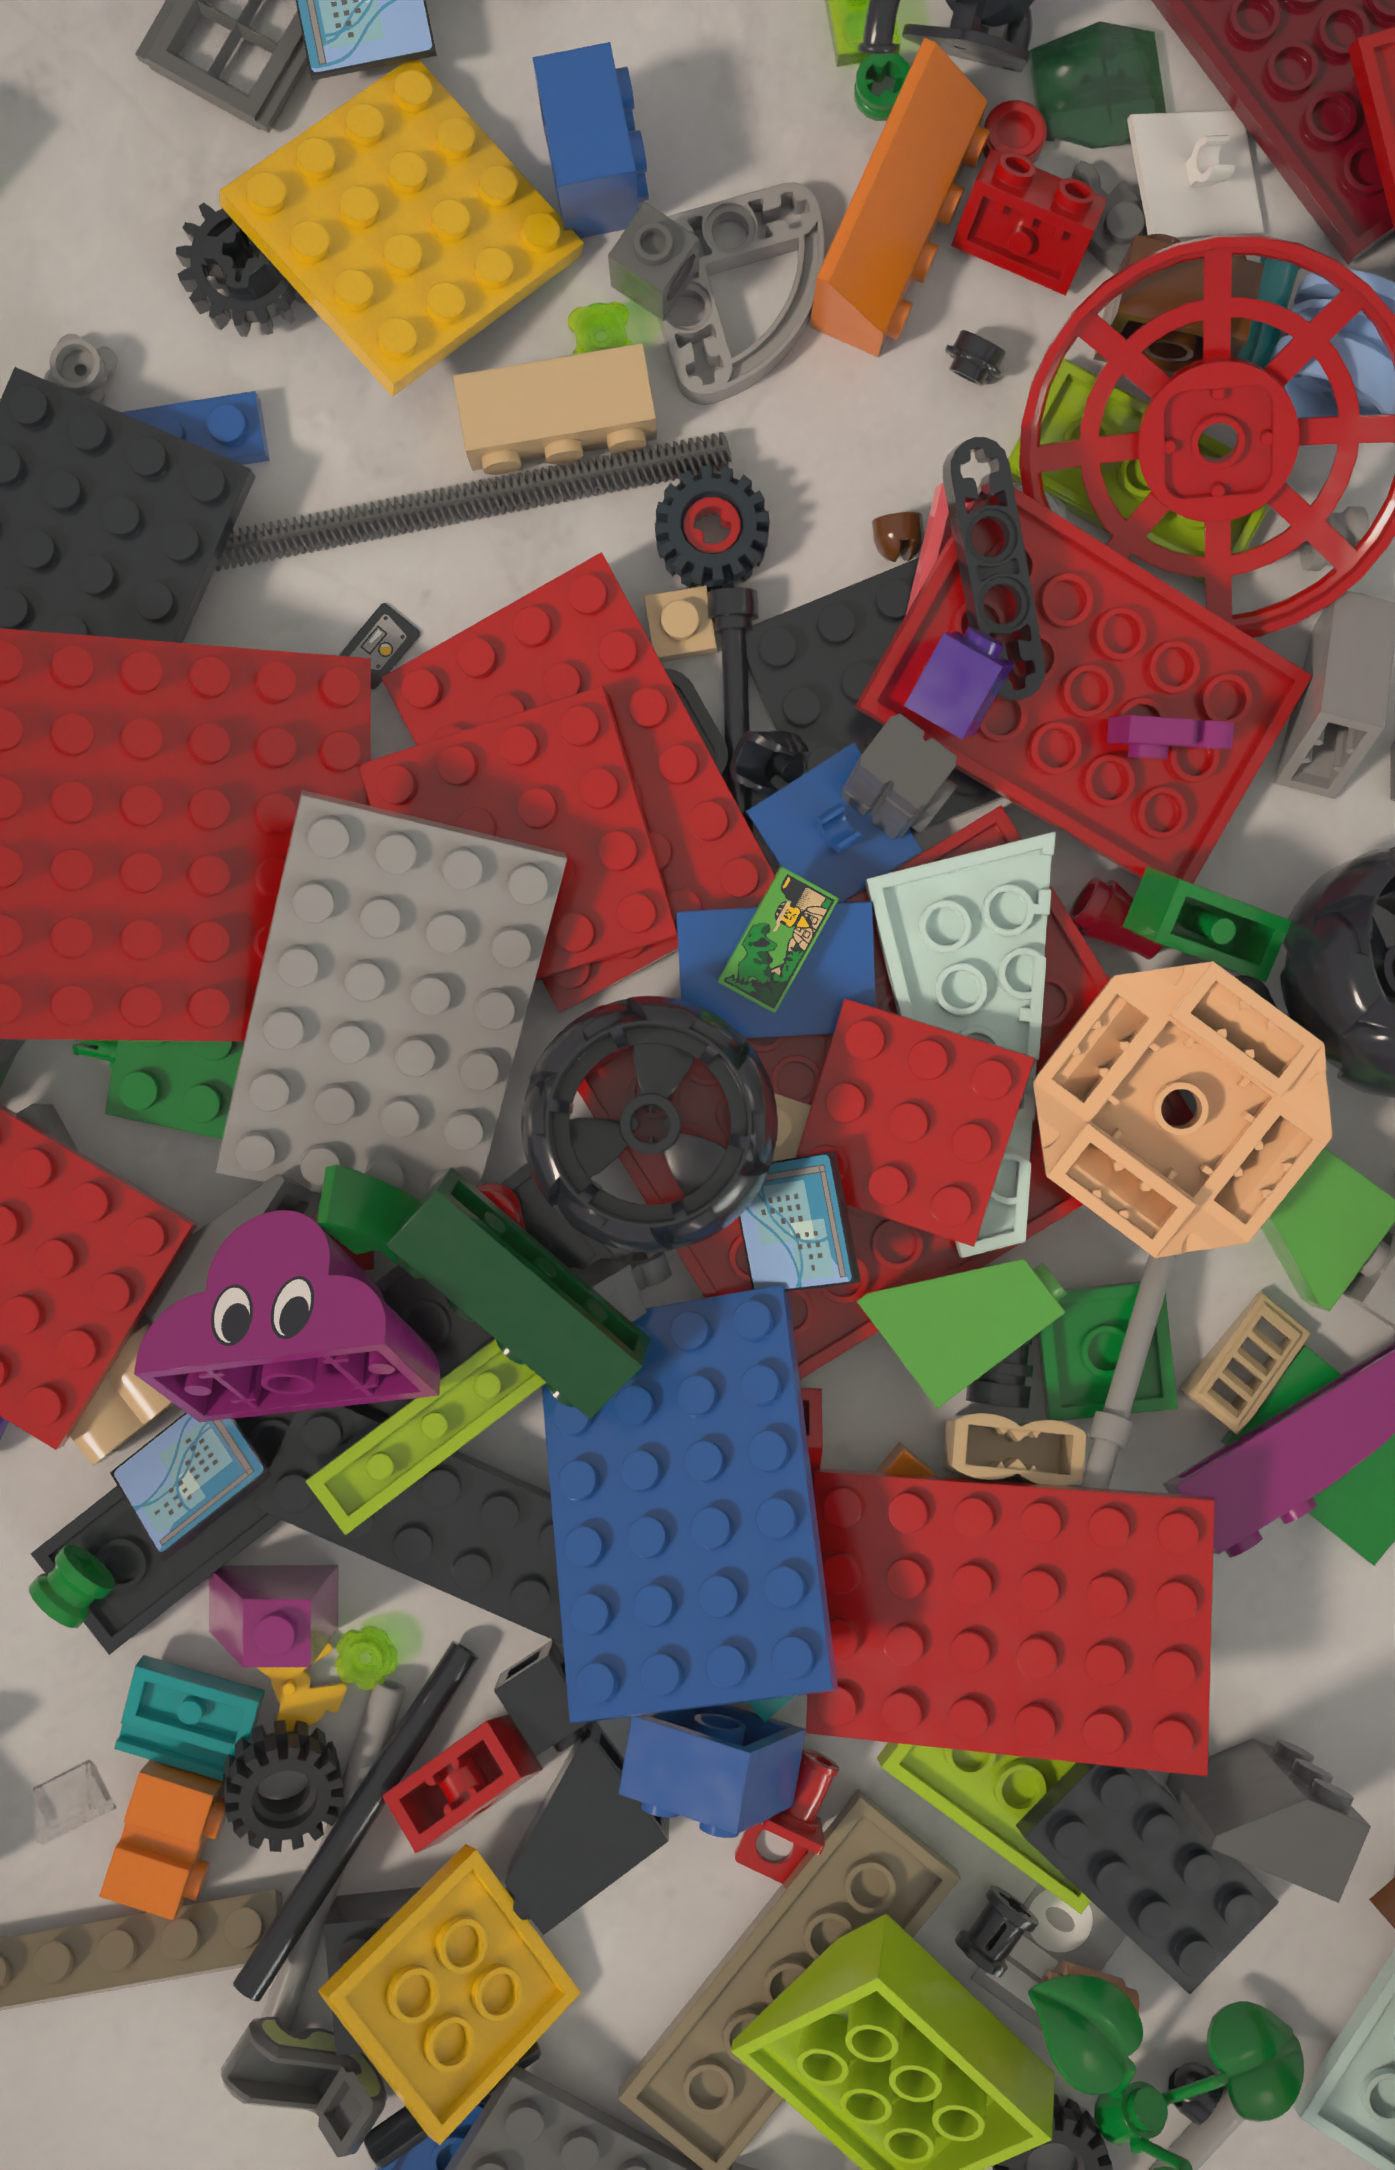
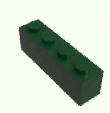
(519, 1294)

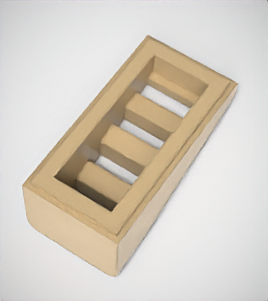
(1213, 1366)

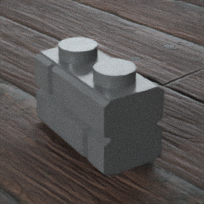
(900, 778)

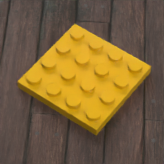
(401, 224)

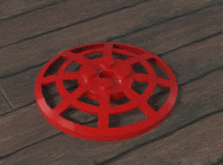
(1227, 393)

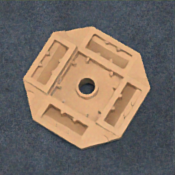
(1254, 1122)

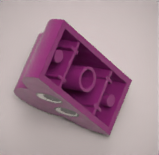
(283, 1331)

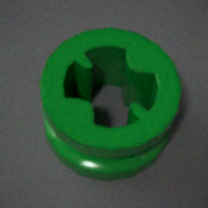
(876, 68)

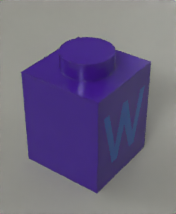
(960, 681)

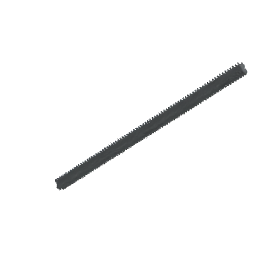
(474, 500)

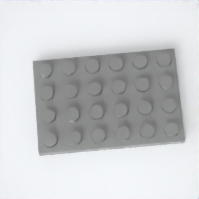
(388, 998)

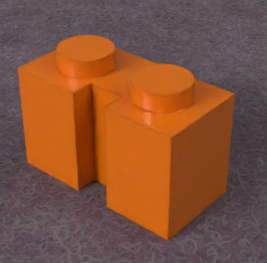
(164, 1840)

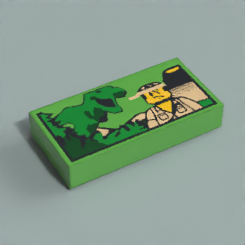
(777, 939)

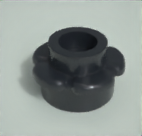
(975, 358)

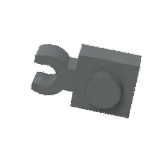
(1119, 221)

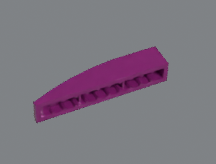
(1294, 1454)

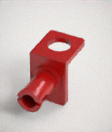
(794, 1824)

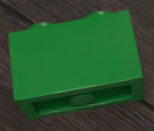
(1206, 924)

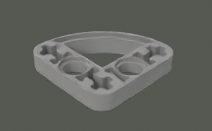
(775, 344)

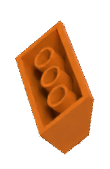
(899, 204)

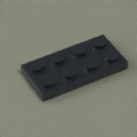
(1147, 1867)

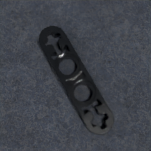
(1005, 569)

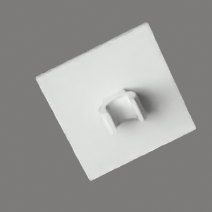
(1195, 174)

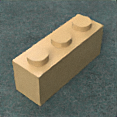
(556, 409)

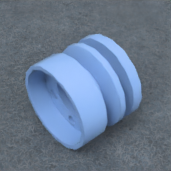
(1358, 347)

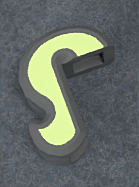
(305, 2074)

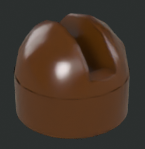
(898, 533)

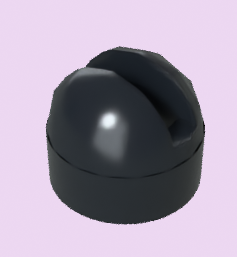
(1202, 2105)

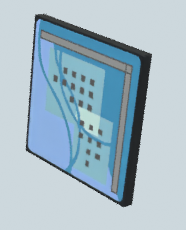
(363, 34)
(800, 1227)
(188, 1479)

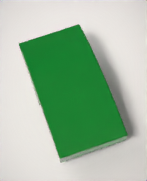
(361, 1210)

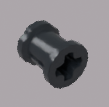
(977, 1942)

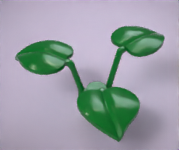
(1096, 2028)

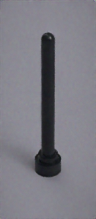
(732, 615)

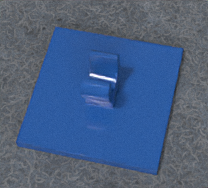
(823, 835)

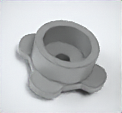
(75, 352)

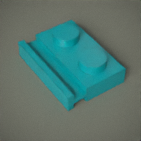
(186, 1716)

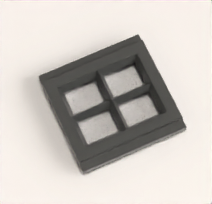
(230, 53)

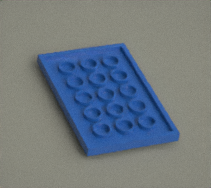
(691, 1521)

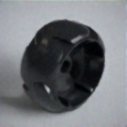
(1342, 972)
(570, 1151)

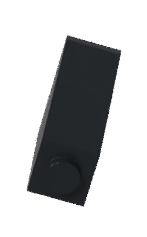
(581, 1836)

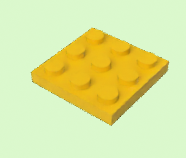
(450, 1993)

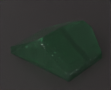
(1095, 81)

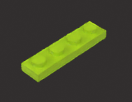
(421, 1436)

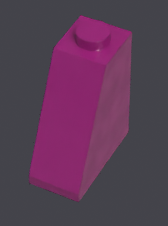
(274, 1612)

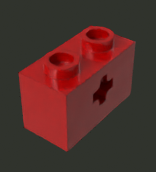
(462, 1782)

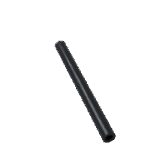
(354, 1822)

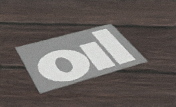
(1060, 1935)

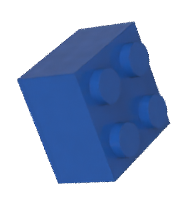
(591, 138)
(712, 1766)

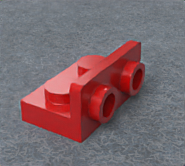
(1029, 220)

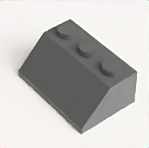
(1276, 1814)

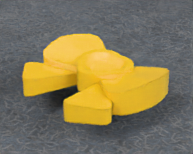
(298, 1699)

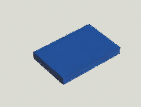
(834, 970)

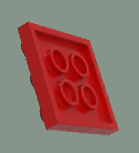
(915, 1118)

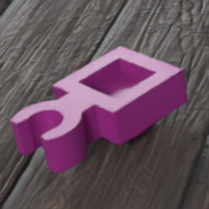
(1153, 736)

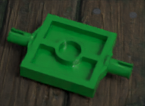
(169, 1081)

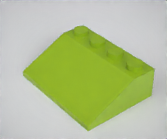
(899, 2059)

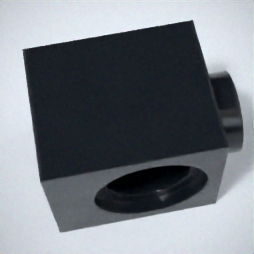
(538, 1700)

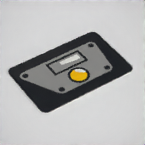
(384, 640)

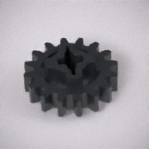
(218, 252)

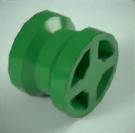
(71, 1586)

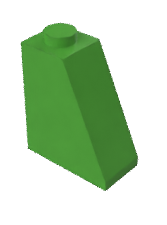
(1328, 1228)
(964, 1322)

